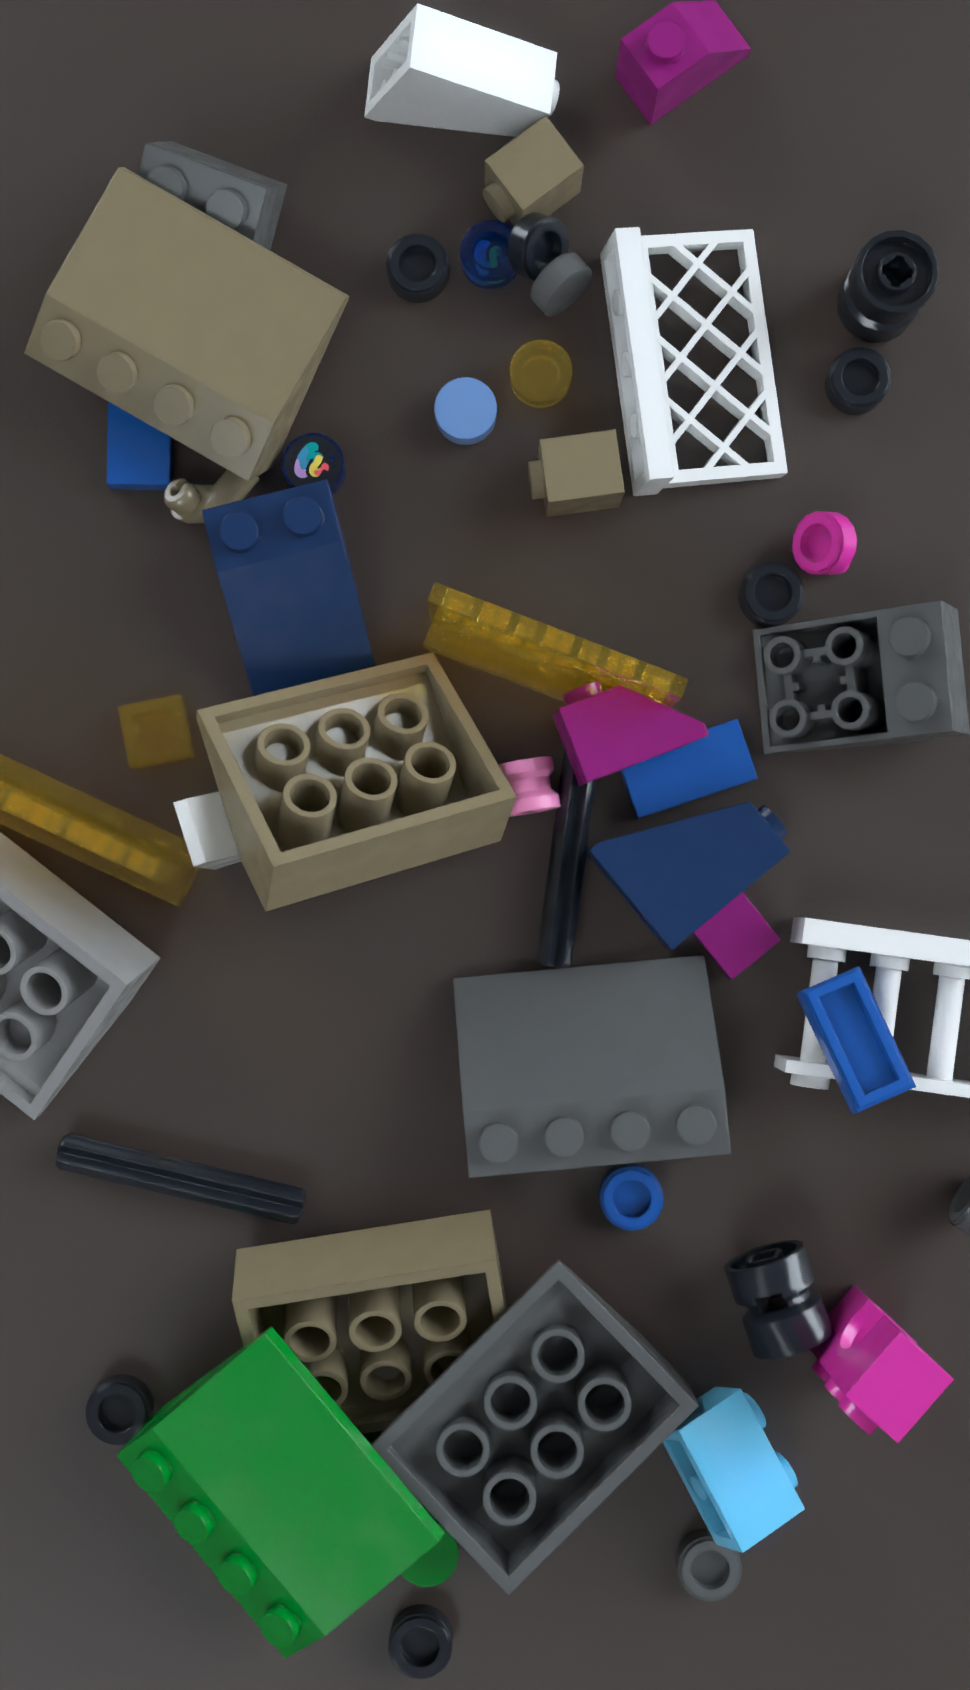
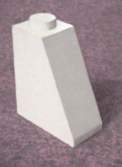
(460, 77)

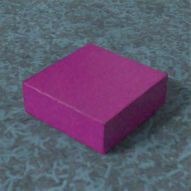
(736, 936)

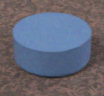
(465, 411)

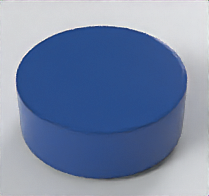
(630, 1196)

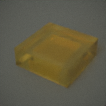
(156, 732)

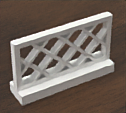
(641, 349)

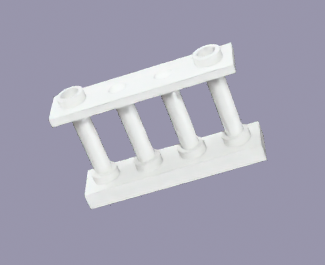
(890, 955)

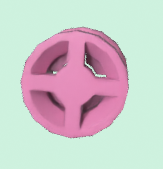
(531, 785)

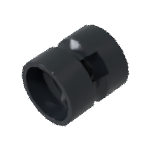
(887, 286)
(782, 1310)

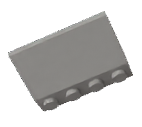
(61, 978)

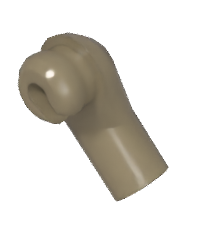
(189, 500)

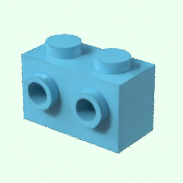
(733, 1470)

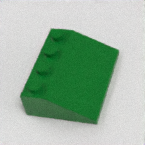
(279, 1493)

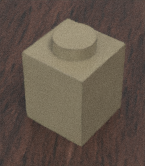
(532, 174)
(577, 473)

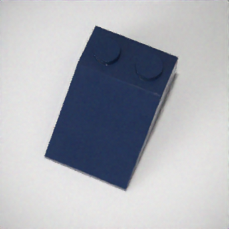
(289, 587)

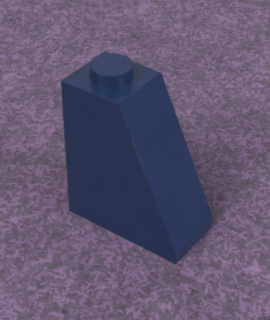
(691, 867)

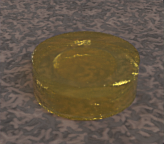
(540, 373)

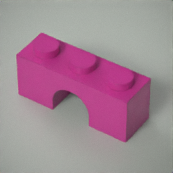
(877, 1368)

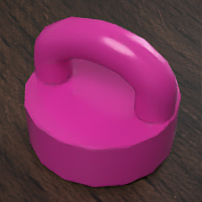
(824, 543)

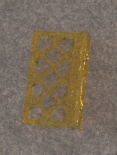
(536, 652)
(94, 832)

